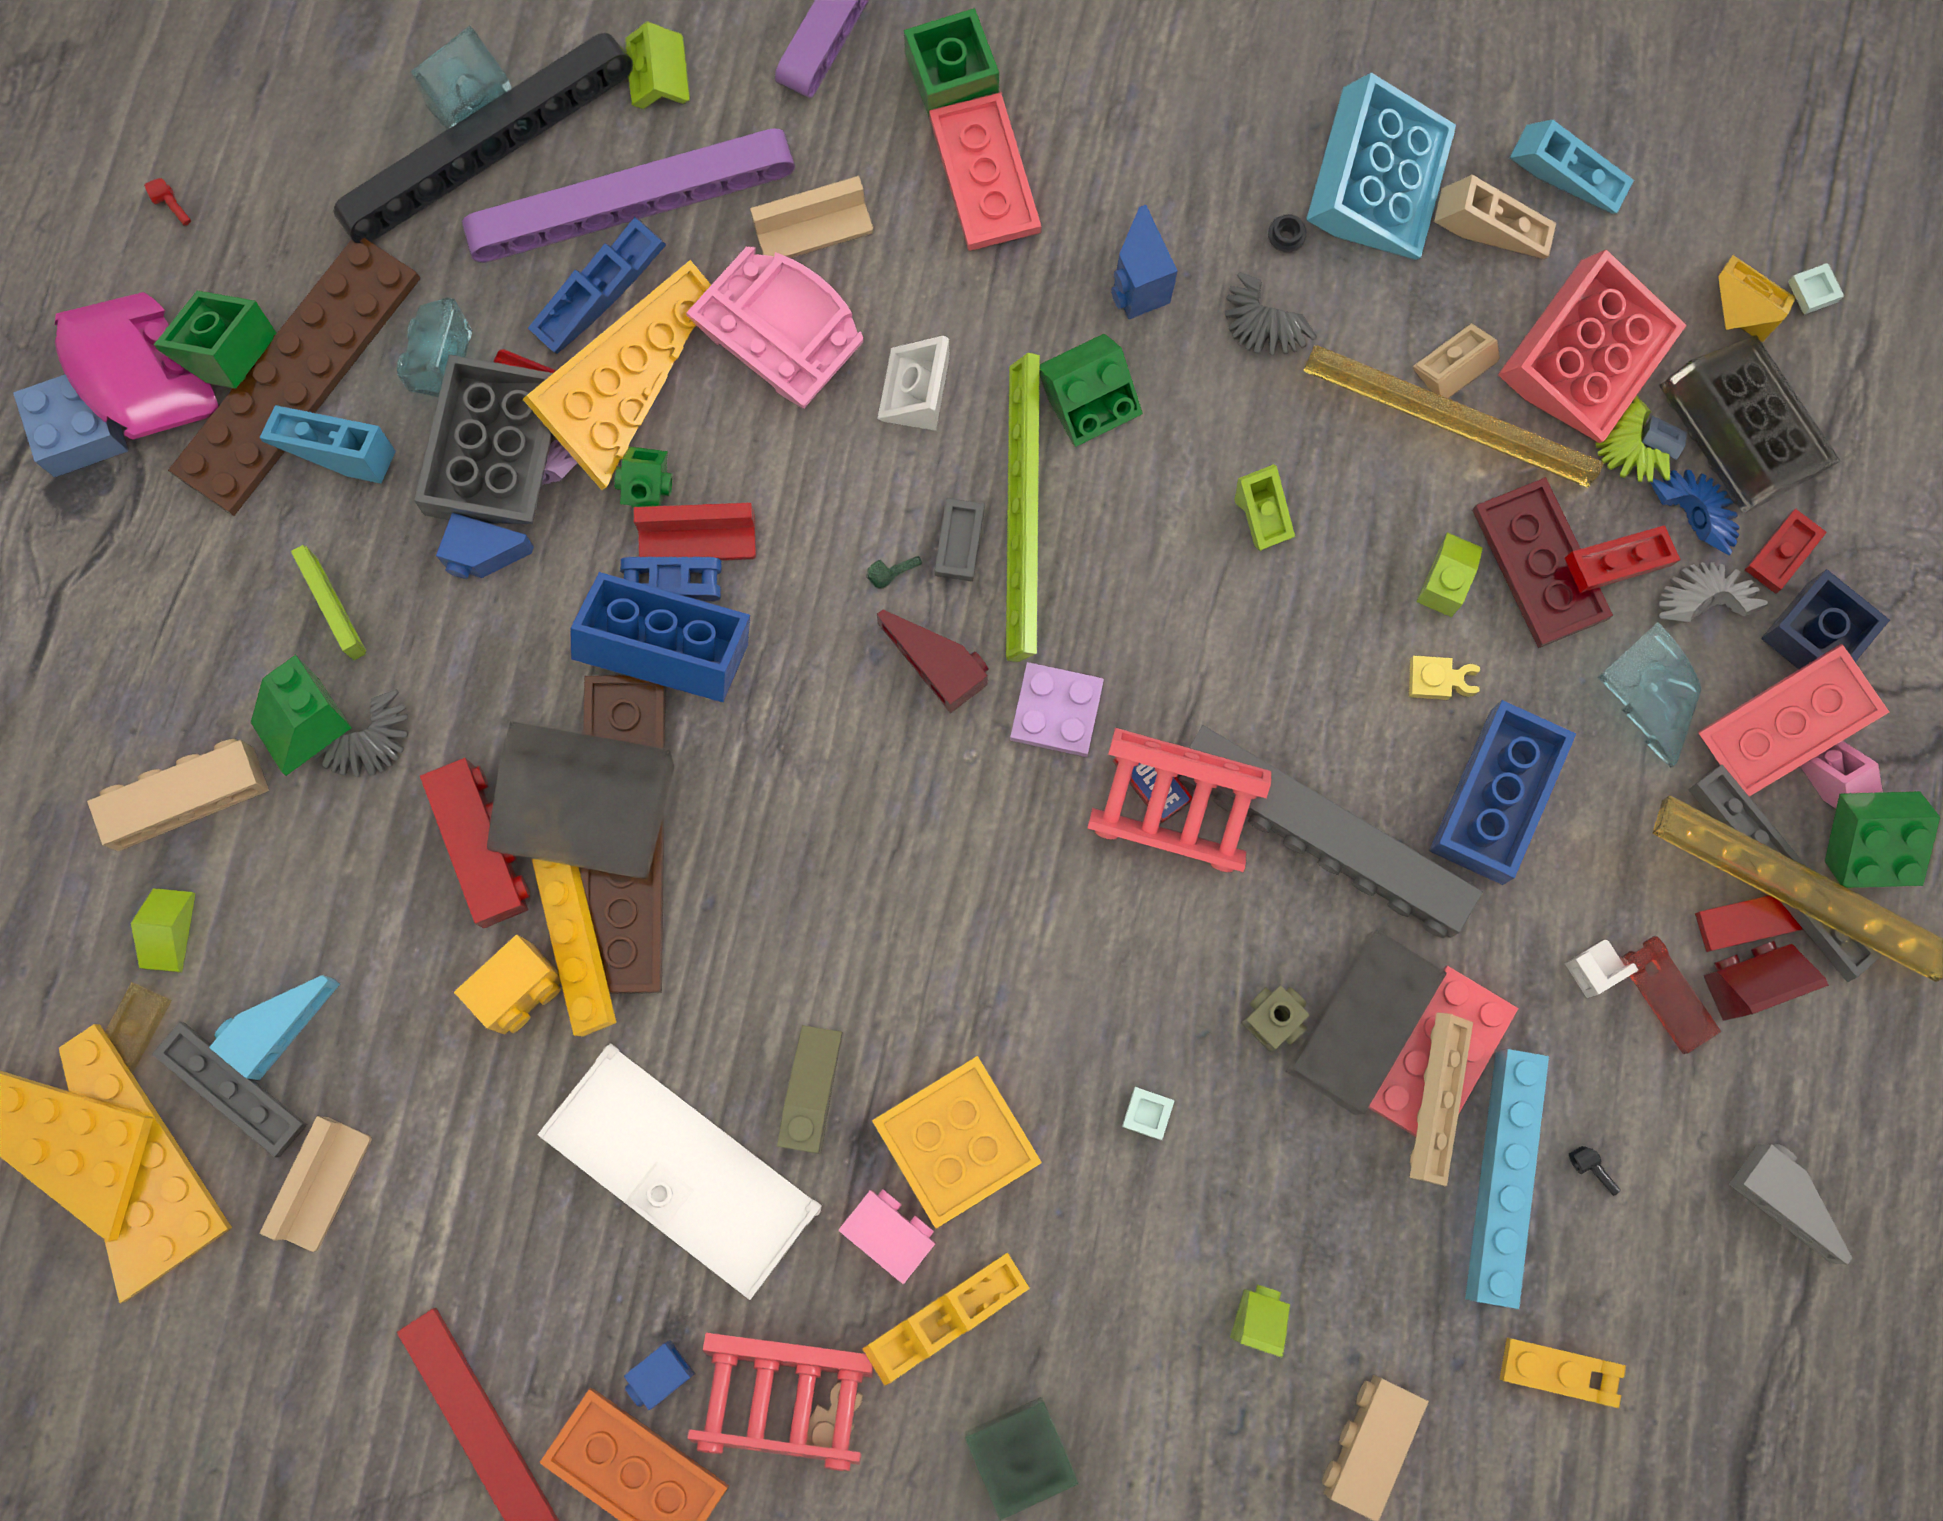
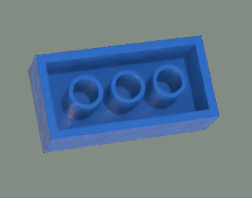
(660, 637)
(1502, 792)

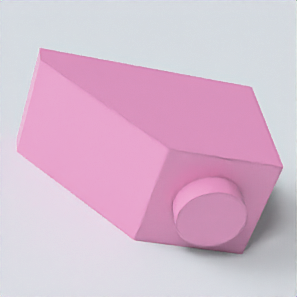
(1842, 771)

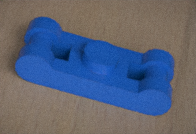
(674, 574)

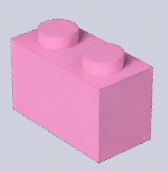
(888, 1235)

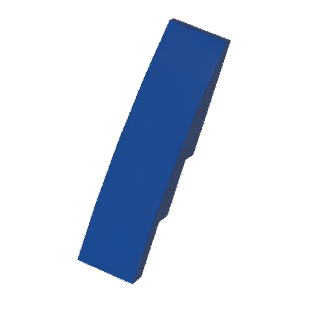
(597, 287)

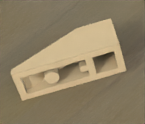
(1493, 218)

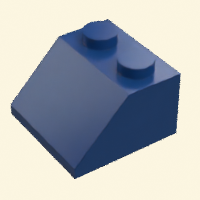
(1144, 269)

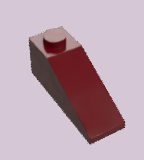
(940, 662)

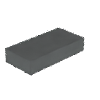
(959, 539)

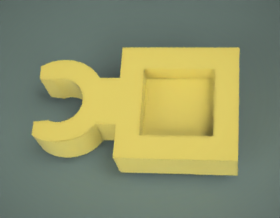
(1435, 678)

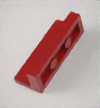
(697, 531)

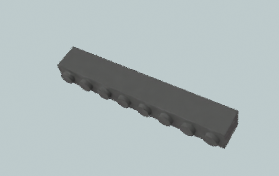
(1347, 844)

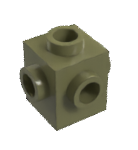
(1266, 1027)

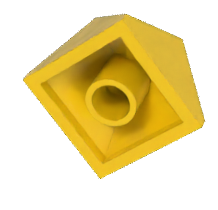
(1752, 300)

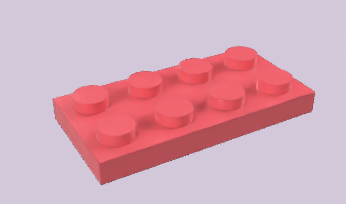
(985, 171)
(1794, 720)
(1404, 1085)

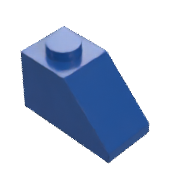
(479, 547)

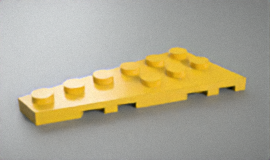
(612, 382)
(73, 1149)
(169, 1205)

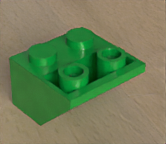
(1090, 389)

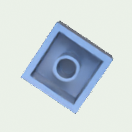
(64, 429)

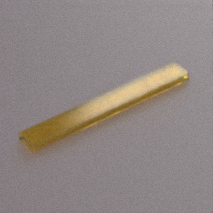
(1453, 416)
(1800, 887)

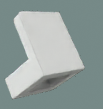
(1598, 969)

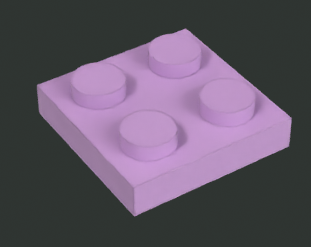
(1056, 709)

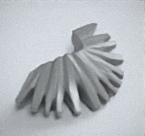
(1705, 589)

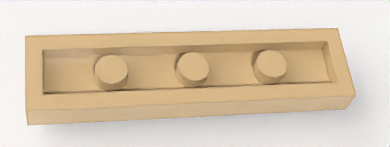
(1441, 1099)

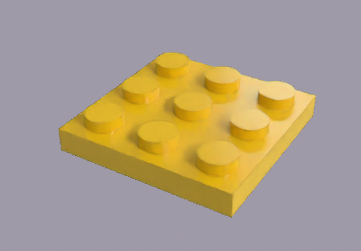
(956, 1142)

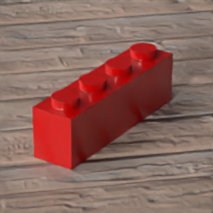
(464, 823)

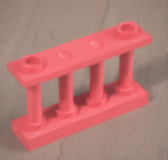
(1207, 772)
(767, 1358)

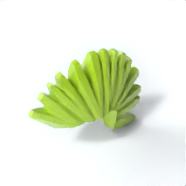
(1626, 448)

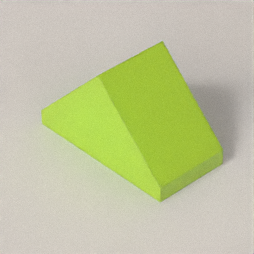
(163, 929)

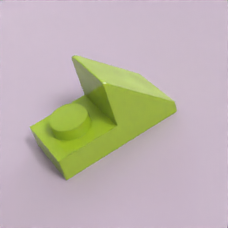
(1265, 507)

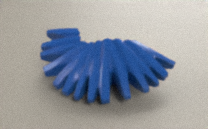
(1702, 507)

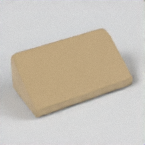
(1458, 361)

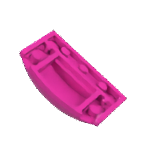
(120, 372)

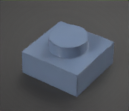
(1664, 437)

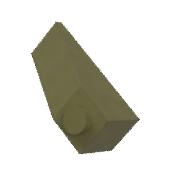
(810, 1090)

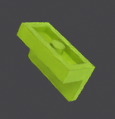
(657, 65)

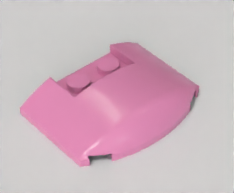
(779, 322)

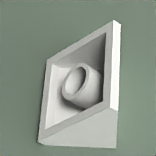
(915, 383)

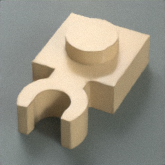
(823, 1420)

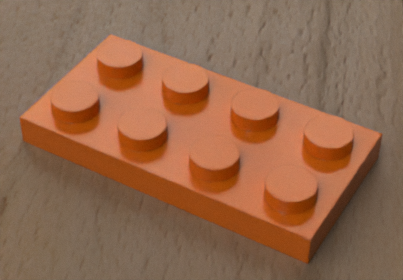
(630, 1466)

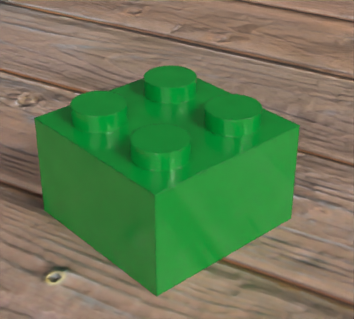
(951, 60)
(1882, 839)

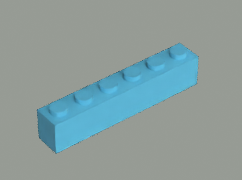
(1507, 1178)

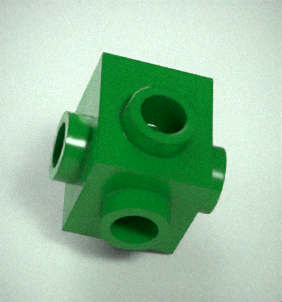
(643, 477)

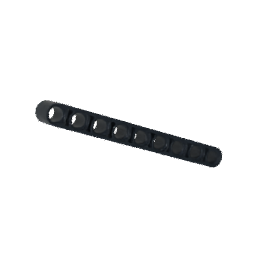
(483, 138)

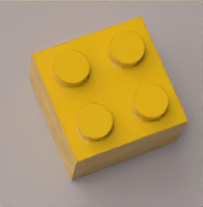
(510, 986)

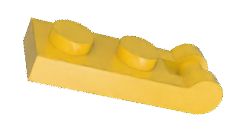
(1560, 1372)

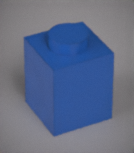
(657, 1376)

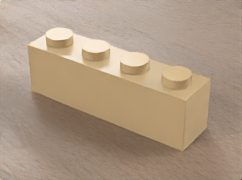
(177, 795)

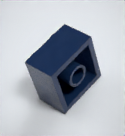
(1823, 618)

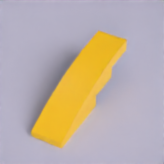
(945, 1319)

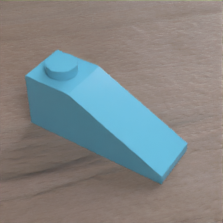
(1571, 165)
(262, 1033)

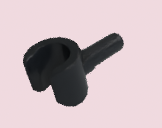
(1586, 1159)

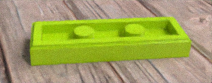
(329, 602)

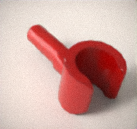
(160, 191)

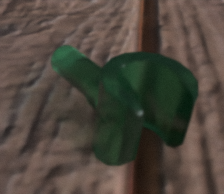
(882, 576)

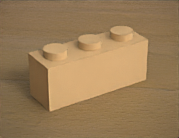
(1374, 1447)

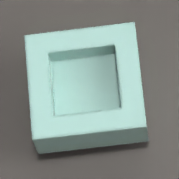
(1815, 288)
(1148, 1113)

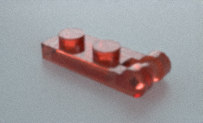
(1671, 996)

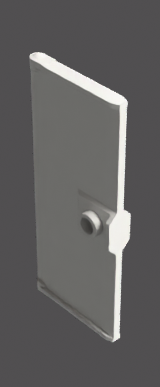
(679, 1171)

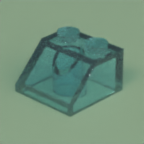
(460, 78)
(432, 336)

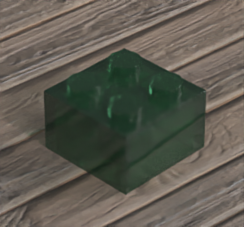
(1021, 1458)

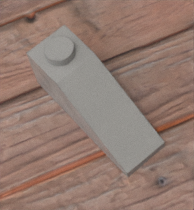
(1789, 1197)

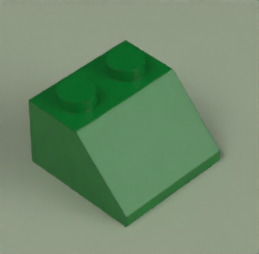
(217, 337)
(296, 715)

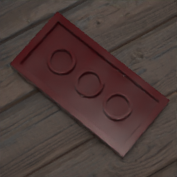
(1530, 546)

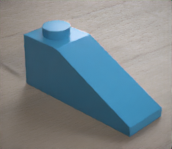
(331, 442)

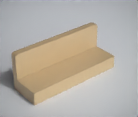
(812, 219)
(316, 1184)

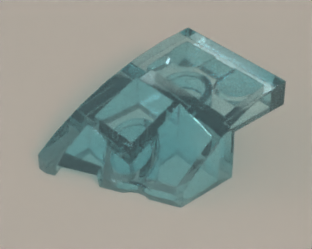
(1657, 690)

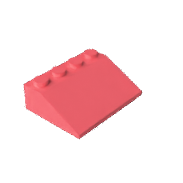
(1593, 347)

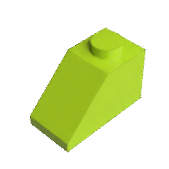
(1450, 575)
(1262, 1321)

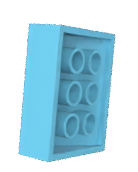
(1381, 169)

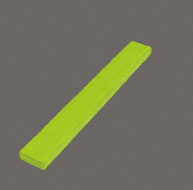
(1022, 508)

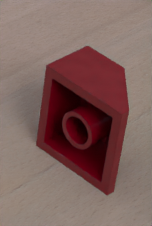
(1762, 980)

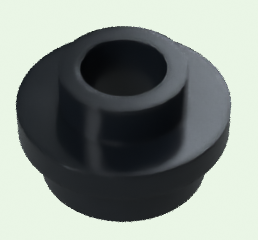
(1290, 224)

